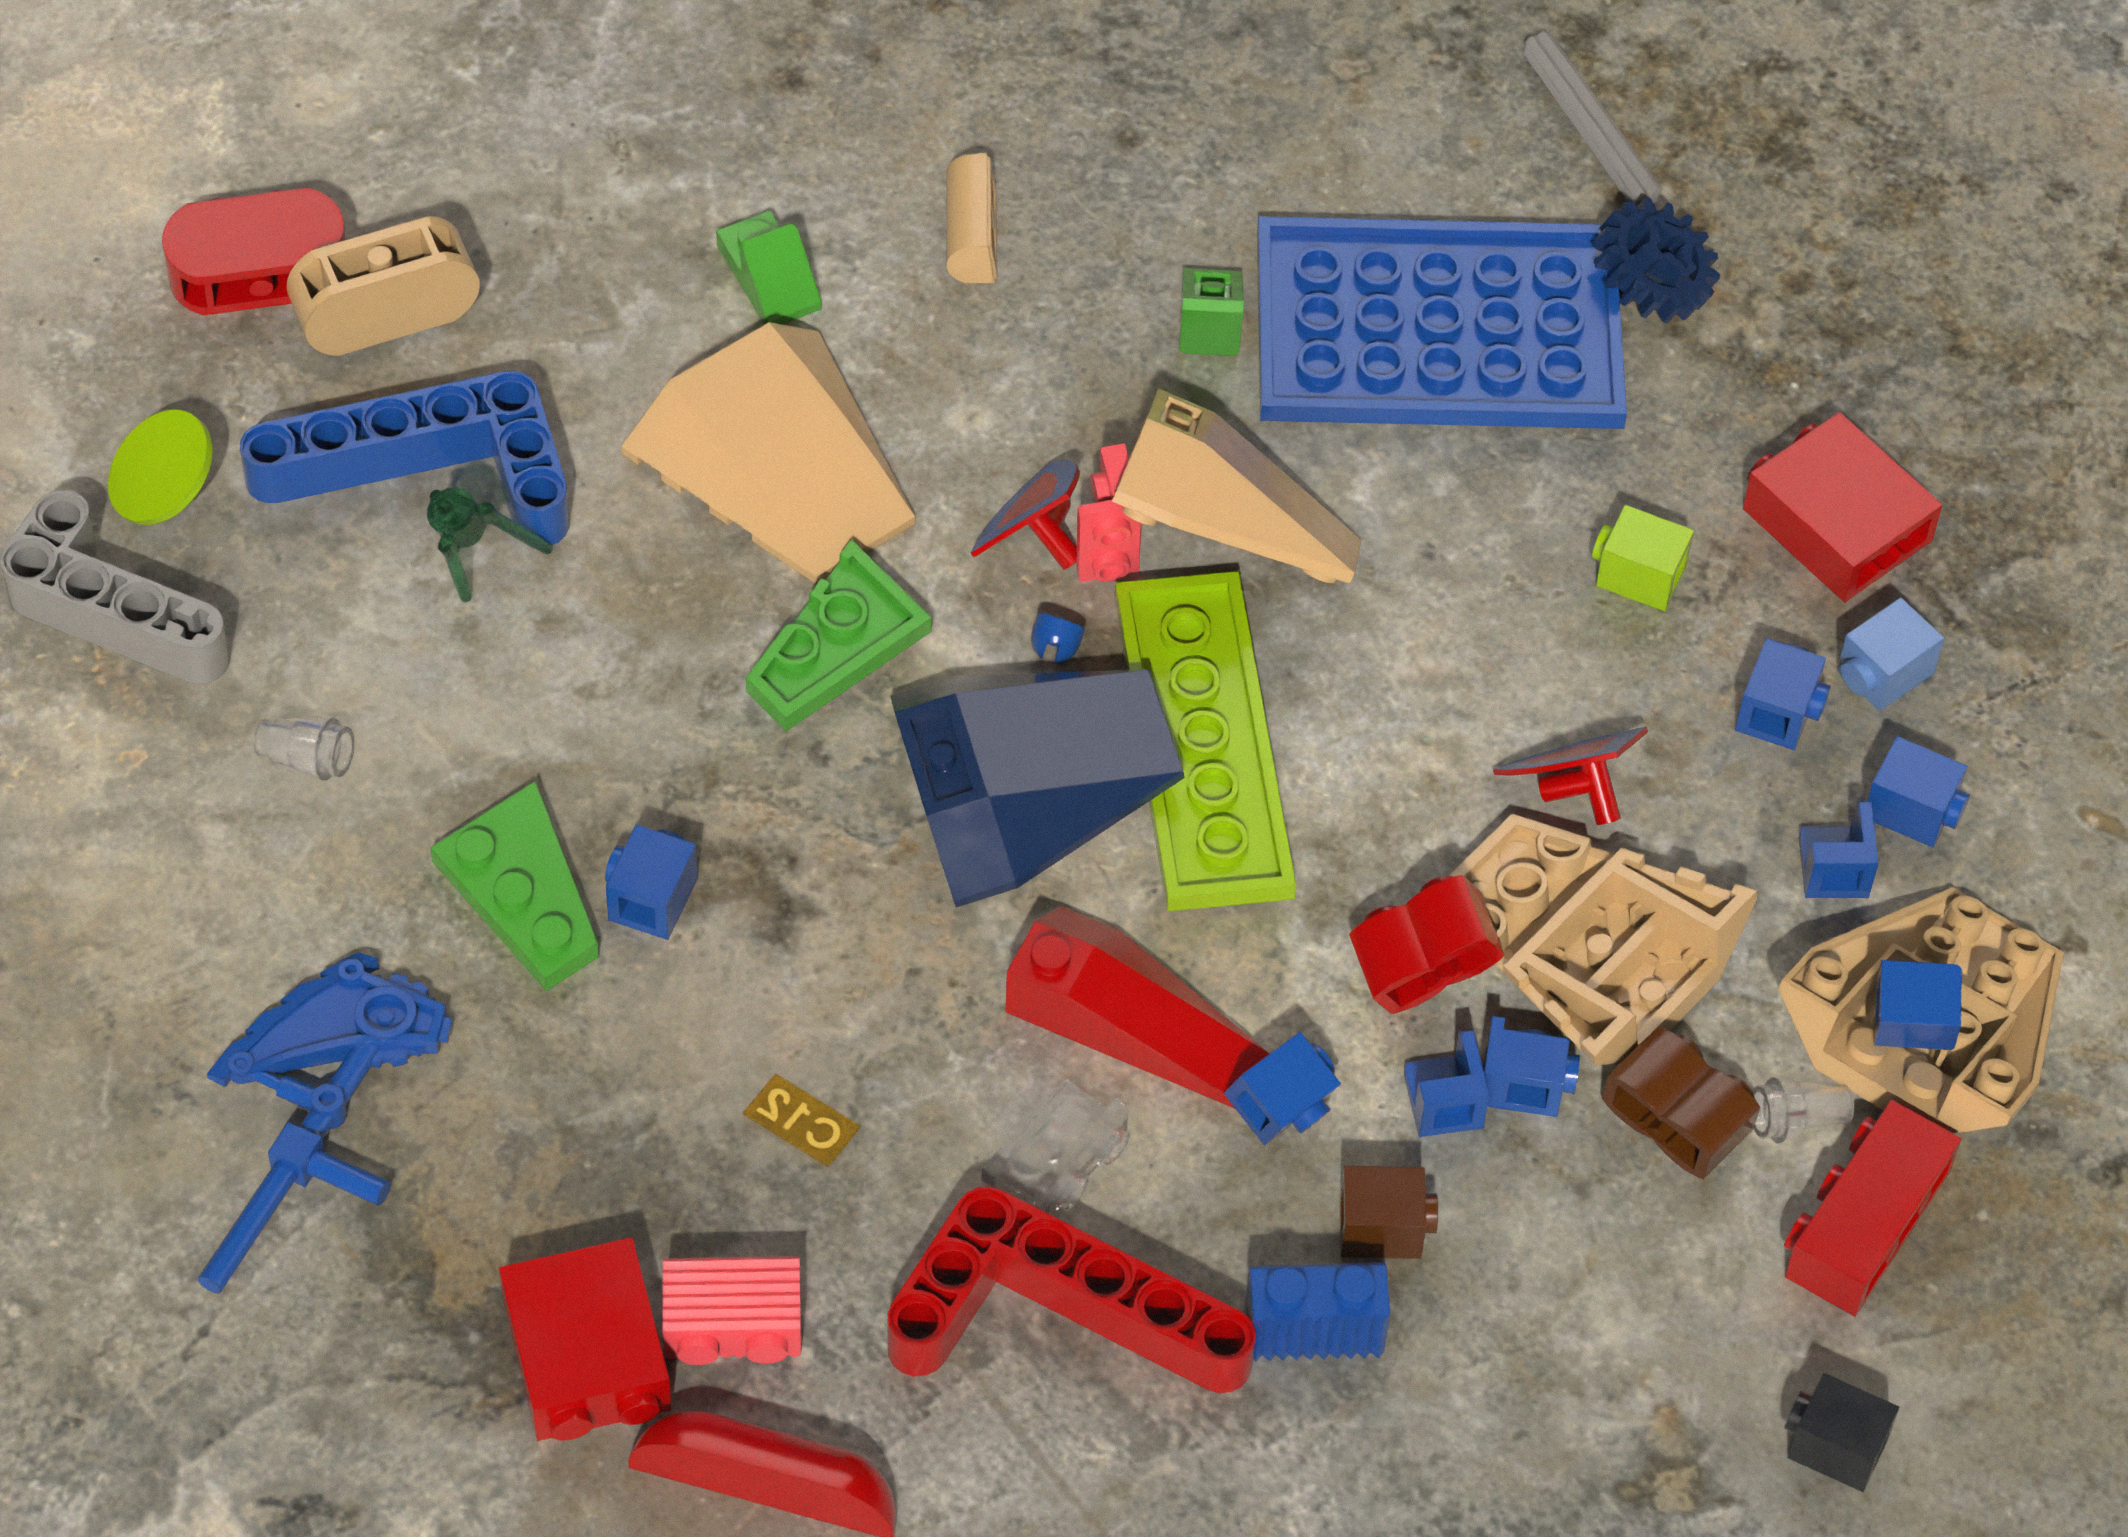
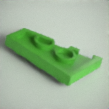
(839, 638)
(521, 886)

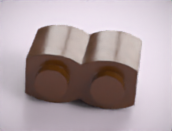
(1681, 1102)

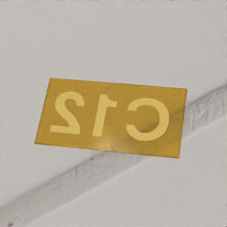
(801, 1120)

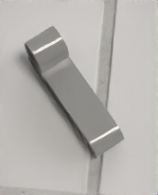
(53, 571)

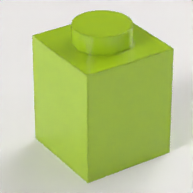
(1642, 557)

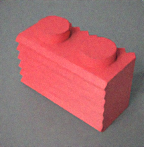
(731, 1308)

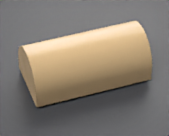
(971, 219)

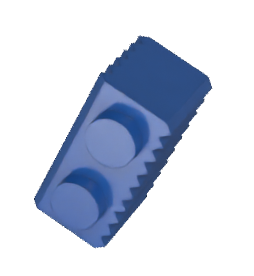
(1318, 1309)

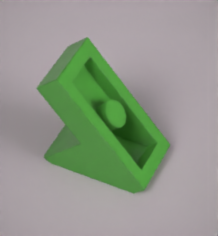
(770, 267)
(1211, 311)

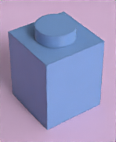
(1889, 654)

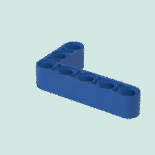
(418, 433)

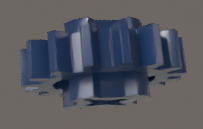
(1656, 260)

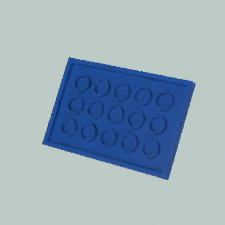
(1437, 324)

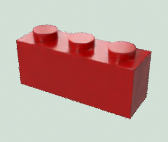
(1870, 1206)

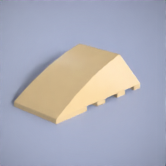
(776, 449)
(1601, 934)

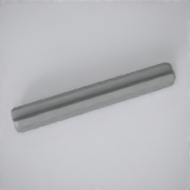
(1591, 119)

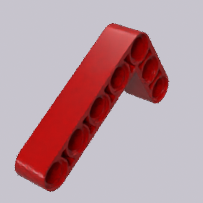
(1063, 1289)

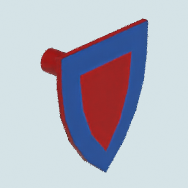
(1041, 505)
(1590, 779)

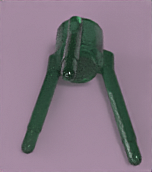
(462, 523)

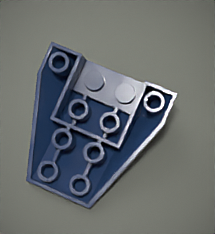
(1031, 767)

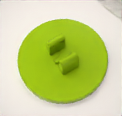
(160, 467)

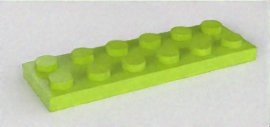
(1223, 823)

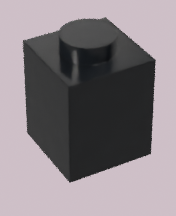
(1840, 1431)

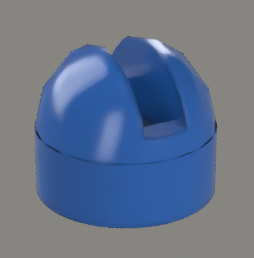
(1057, 633)

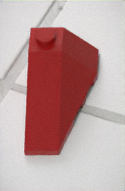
(1124, 1003)

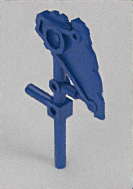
(322, 1022)

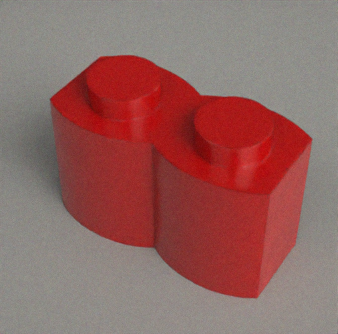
(1426, 943)

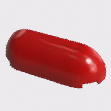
(768, 1469)

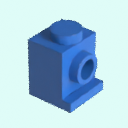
(1528, 1069)

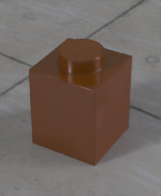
(1385, 1212)

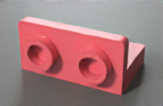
(1105, 536)

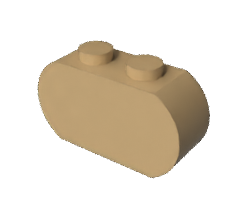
(383, 285)

